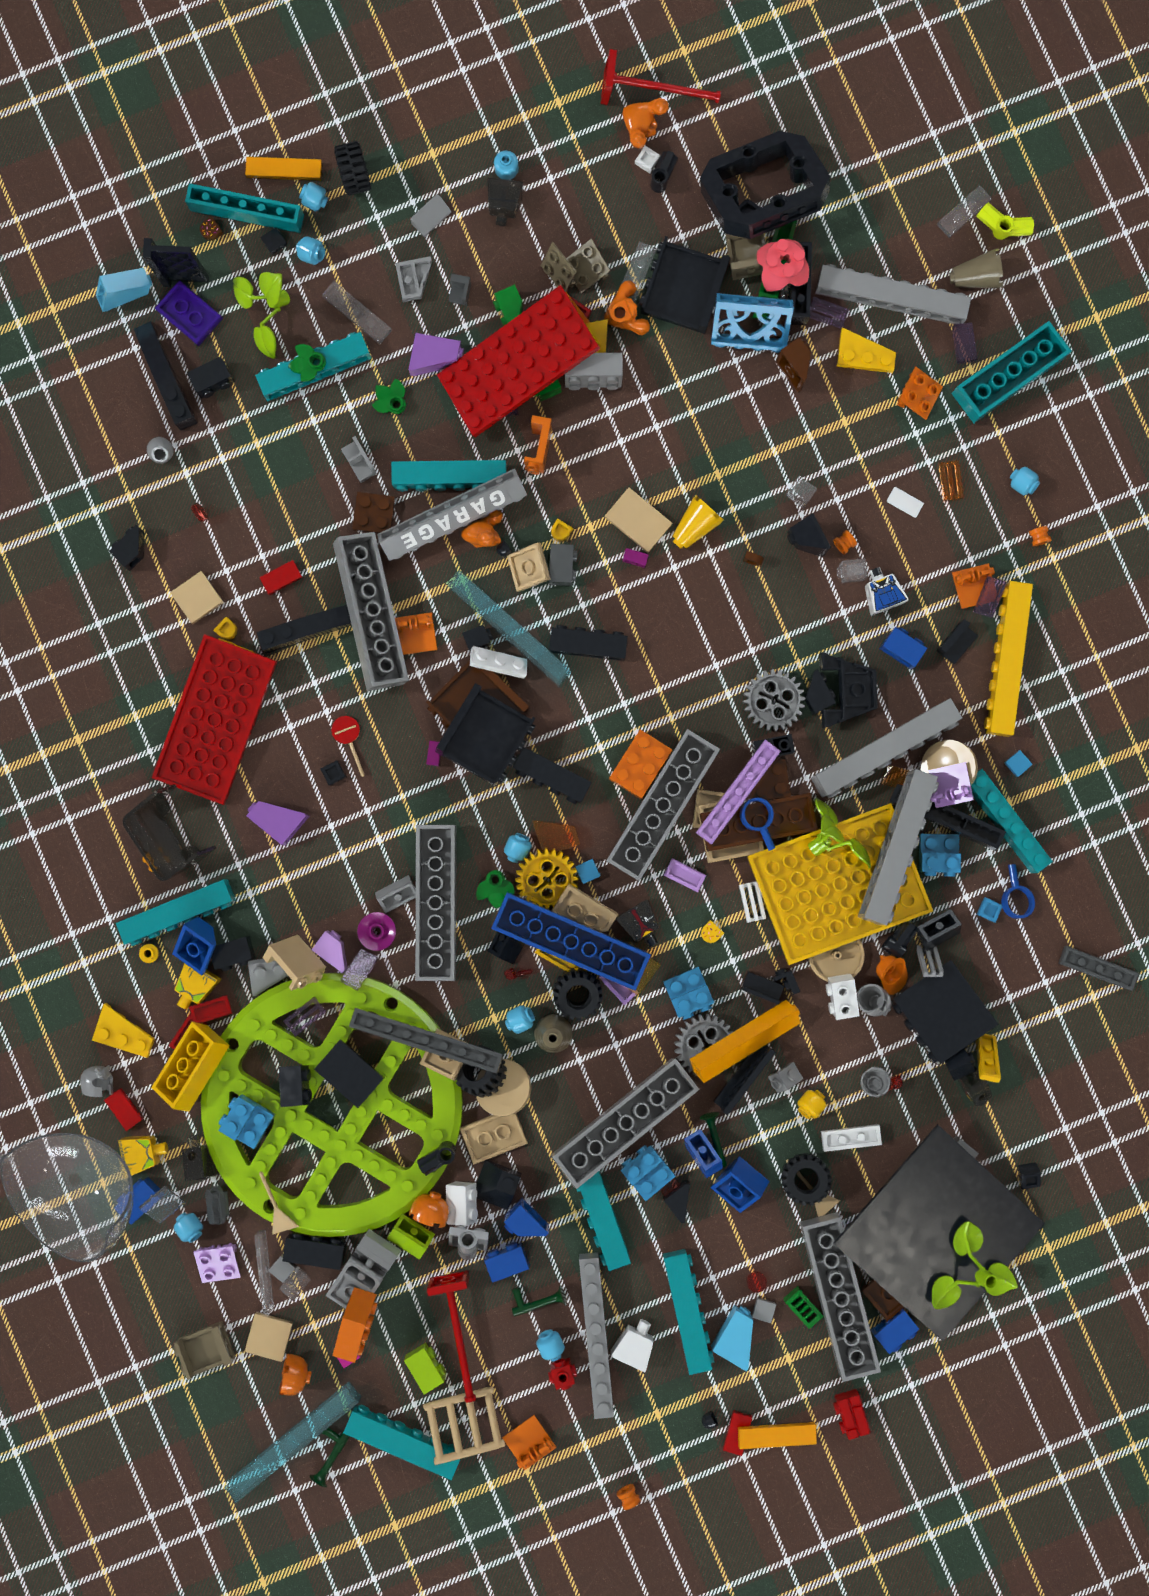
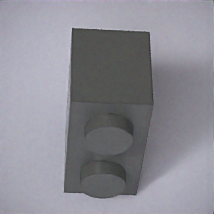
(561, 564)

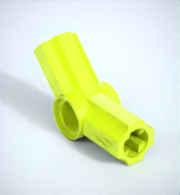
(1015, 226)

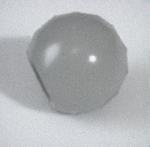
(160, 450)

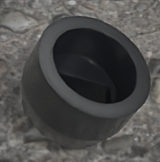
(503, 549)
(709, 1420)

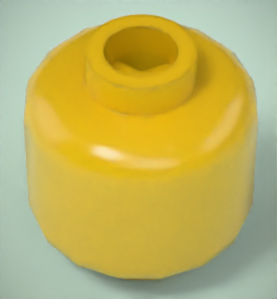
(811, 1104)

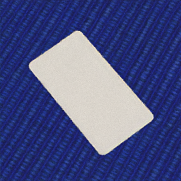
(905, 502)

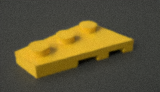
(863, 353)
(120, 1033)

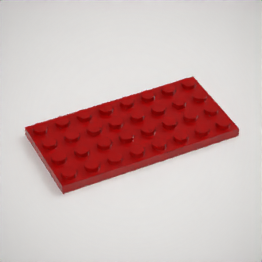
(518, 361)
(214, 719)

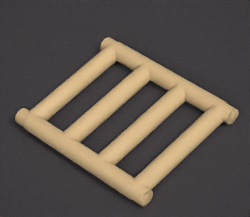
(478, 1446)

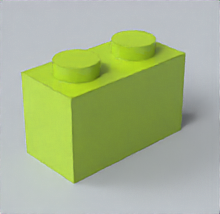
(410, 1236)
(425, 1368)

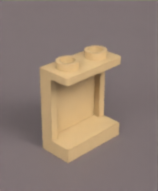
(296, 960)

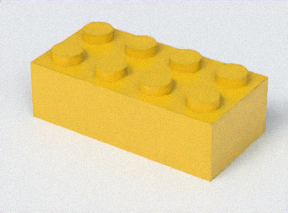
(190, 1066)

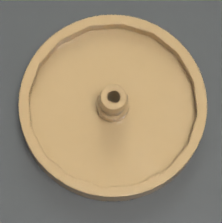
(949, 753)
(839, 961)
(513, 1093)

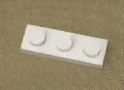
(498, 662)
(851, 1137)

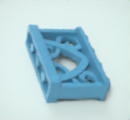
(749, 304)

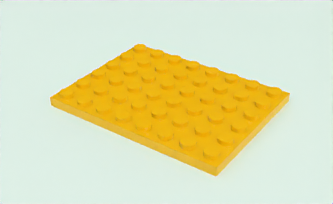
(819, 897)

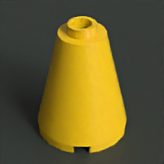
(695, 523)

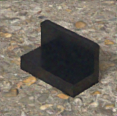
(957, 642)
(505, 947)
(762, 987)

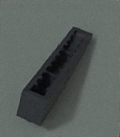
(165, 377)
(304, 629)
(961, 824)

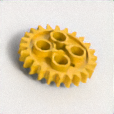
(534, 867)

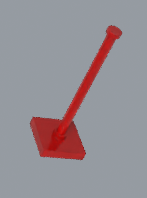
(611, 78)
(448, 1284)

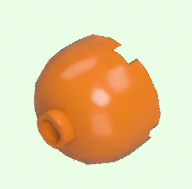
(430, 1209)
(294, 1375)

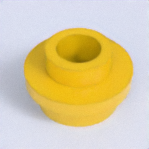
(154, 953)

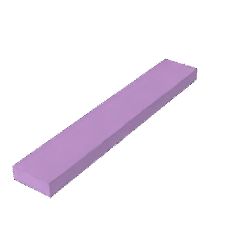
(738, 792)

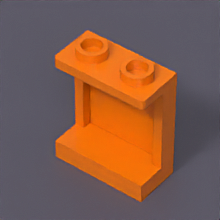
(542, 427)

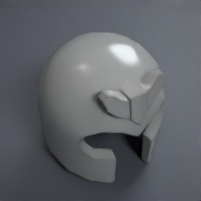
(874, 1000)
(95, 1080)

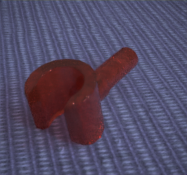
(510, 973)
(896, 1082)

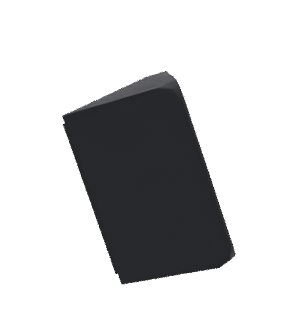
(1029, 1175)

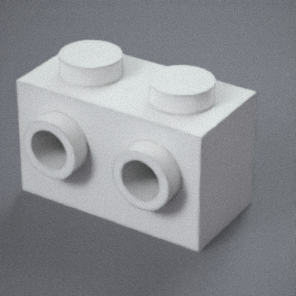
(843, 996)
(461, 1203)

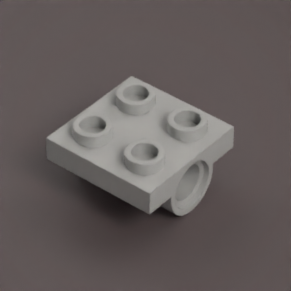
(476, 1238)

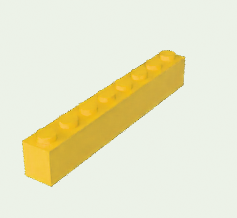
(1009, 659)

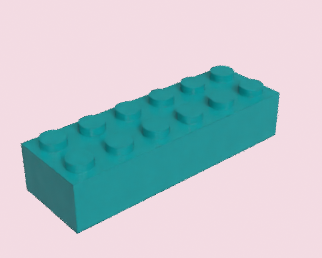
(1011, 372)

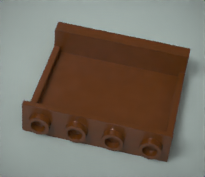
(453, 694)

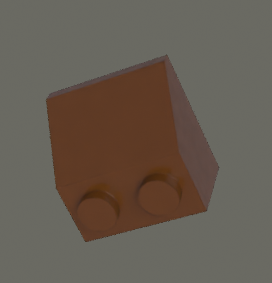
(795, 362)

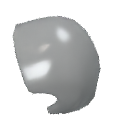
(875, 1082)

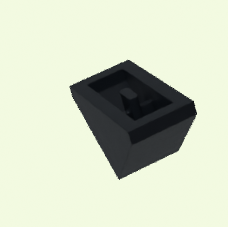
(678, 1200)

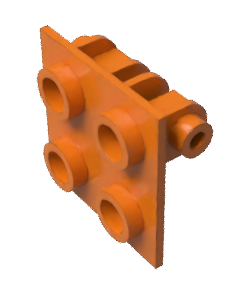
(920, 393)
(970, 583)
(416, 633)
(529, 1442)

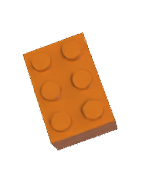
(640, 764)
(355, 1325)

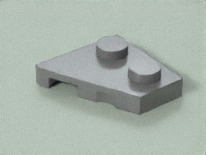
(413, 277)
(264, 975)

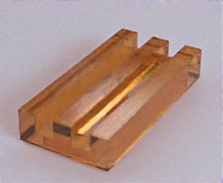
(952, 496)

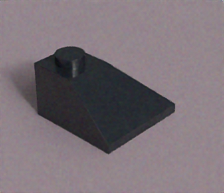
(809, 537)
(497, 1184)

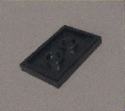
(349, 1073)

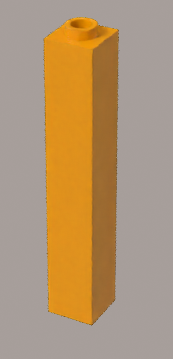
(745, 1040)

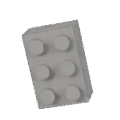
(597, 372)

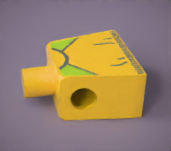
(194, 986)
(141, 1152)

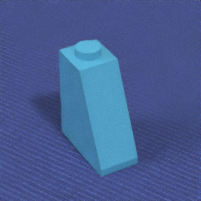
(122, 288)
(734, 1337)

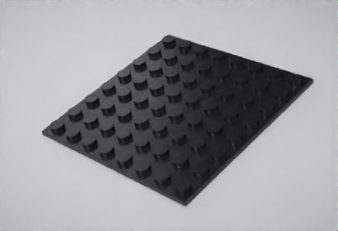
(911, 1223)

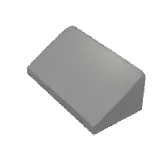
(430, 215)
(396, 894)

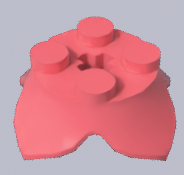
(778, 275)

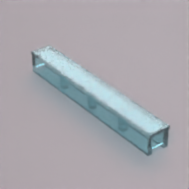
(508, 628)
(292, 1441)

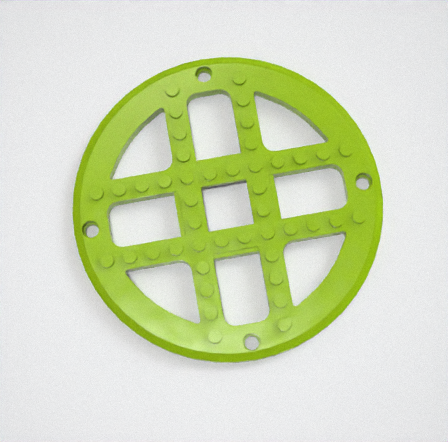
(341, 1145)

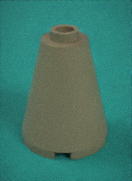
(979, 272)
(553, 1025)

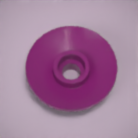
(369, 938)

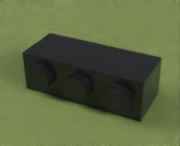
(314, 1251)

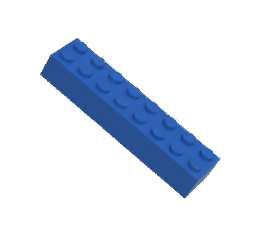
(571, 941)

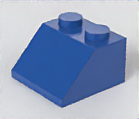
(195, 944)
(740, 1184)
(525, 1221)

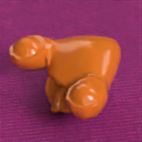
(641, 121)
(623, 311)
(481, 532)

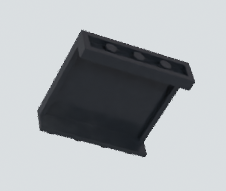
(683, 286)
(485, 736)
(944, 1013)

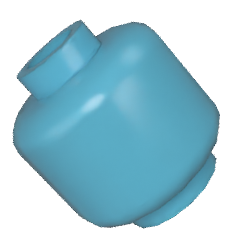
(506, 165)
(313, 196)
(310, 250)
(1024, 481)
(517, 847)
(519, 1019)
(188, 1227)
(550, 1345)

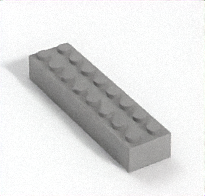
(370, 611)
(881, 751)
(663, 805)
(898, 847)
(435, 903)
(624, 1122)
(840, 1298)

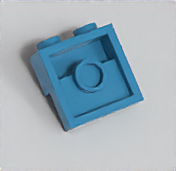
(939, 854)
(689, 993)
(245, 1121)
(647, 1172)

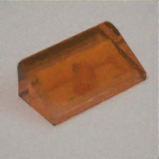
(893, 776)

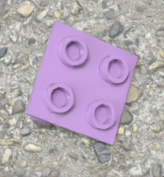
(953, 785)
(217, 1263)

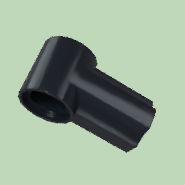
(663, 171)
(897, 943)
(436, 1158)

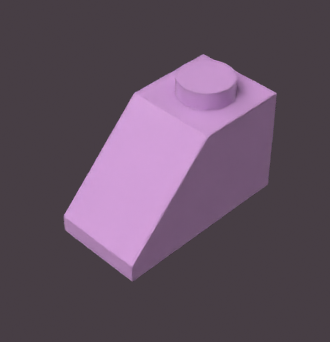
(332, 950)

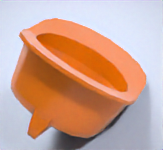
(892, 973)

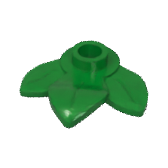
(305, 362)
(389, 396)
(492, 891)

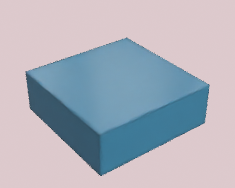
(1018, 763)
(587, 871)
(989, 910)

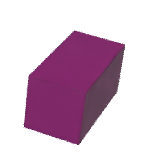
(635, 557)
(433, 758)

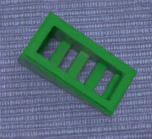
(792, 1296)

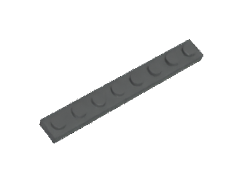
(426, 1040)

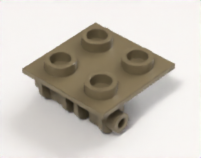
(589, 266)
(559, 268)

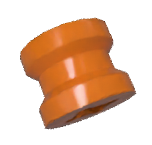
(1040, 536)
(844, 542)
(628, 1497)

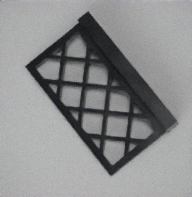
(173, 263)
(743, 1078)

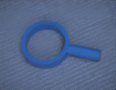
(763, 830)
(1015, 885)

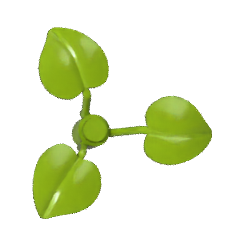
(271, 287)
(829, 829)
(995, 1280)

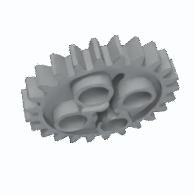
(781, 684)
(687, 1051)

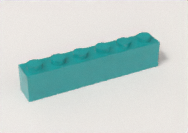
(244, 208)
(338, 355)
(444, 474)
(1006, 819)
(175, 912)
(604, 1223)
(687, 1311)
(398, 1440)

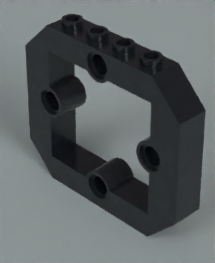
(804, 168)

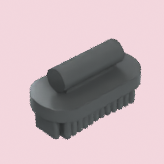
(217, 1205)

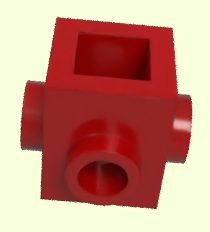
(562, 1367)

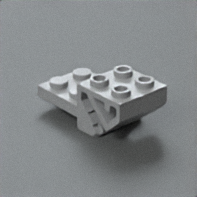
(364, 1268)

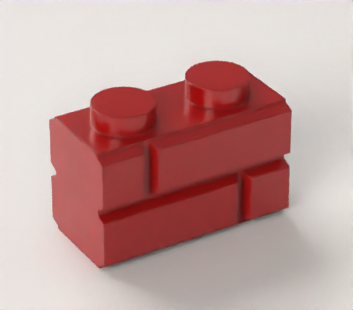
(852, 1414)

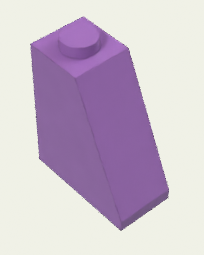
(433, 354)
(276, 820)

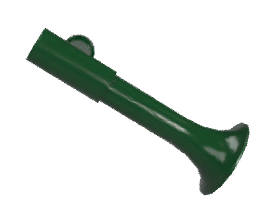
(710, 1119)
(522, 1308)
(320, 1477)

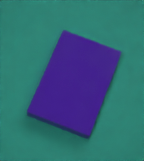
(188, 313)

